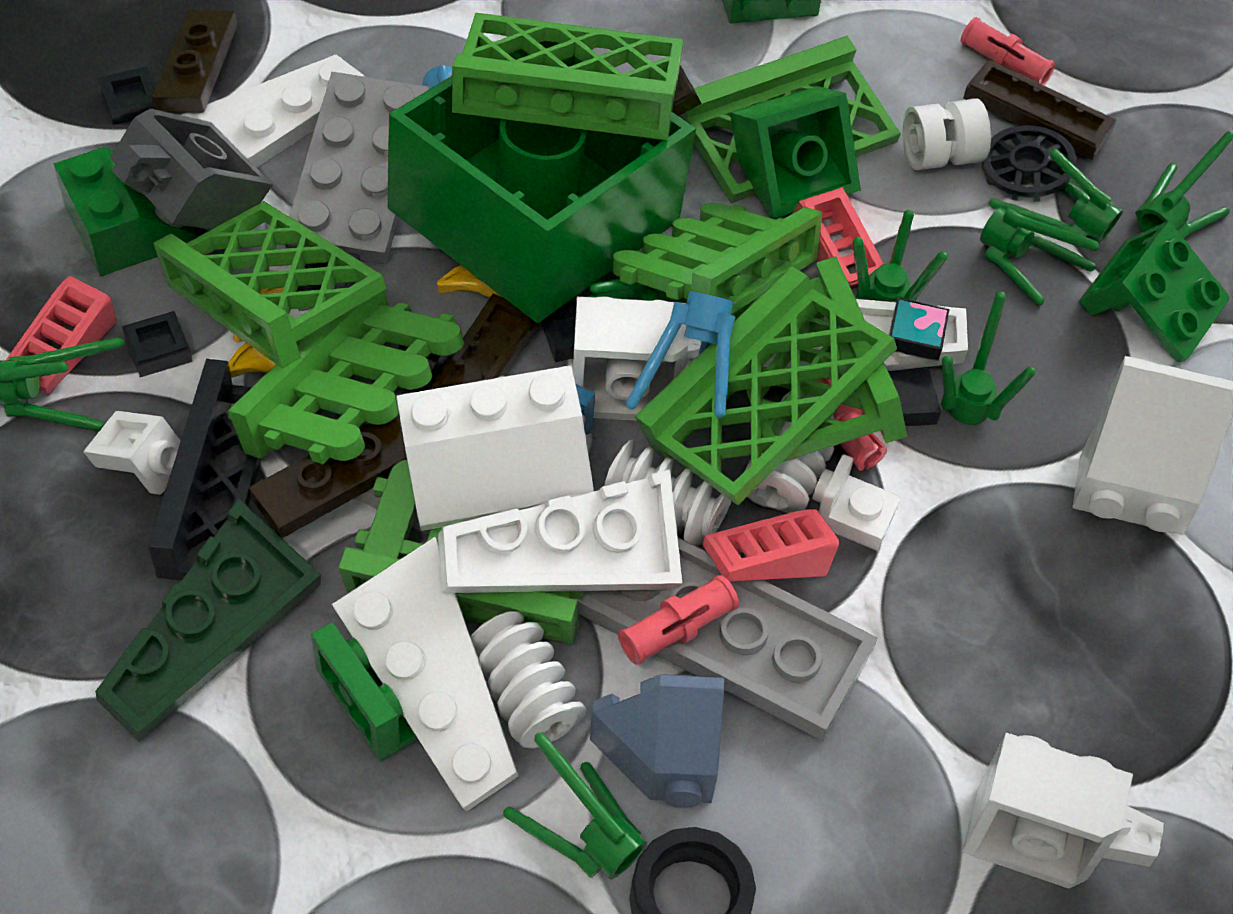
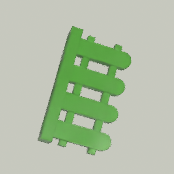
(723, 253)
(285, 400)
(389, 543)

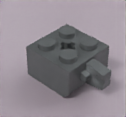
(187, 170)

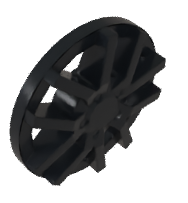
(1027, 162)

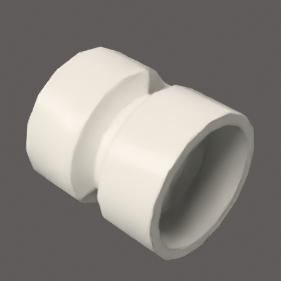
(950, 134)

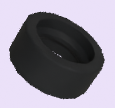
(696, 846)

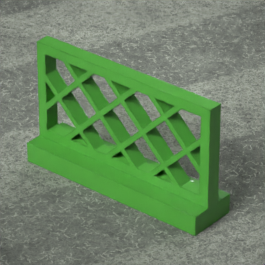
(778, 78)
(577, 96)
(236, 298)
(760, 332)
(875, 396)

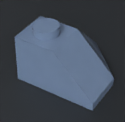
(665, 737)

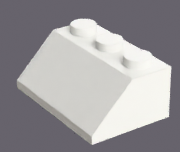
(494, 446)

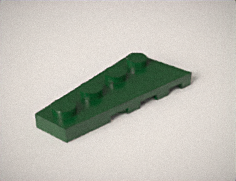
(223, 604)

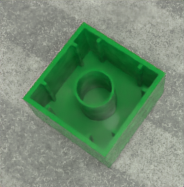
(528, 201)

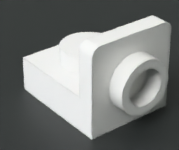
(138, 446)
(854, 506)

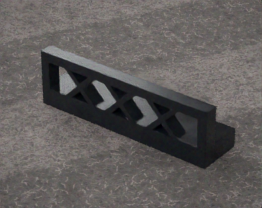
(190, 475)

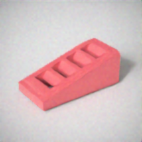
(838, 208)
(73, 304)
(775, 548)

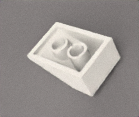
(1154, 445)

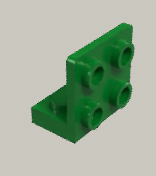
(1163, 285)
(360, 692)

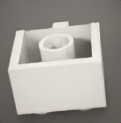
(614, 346)
(1056, 814)

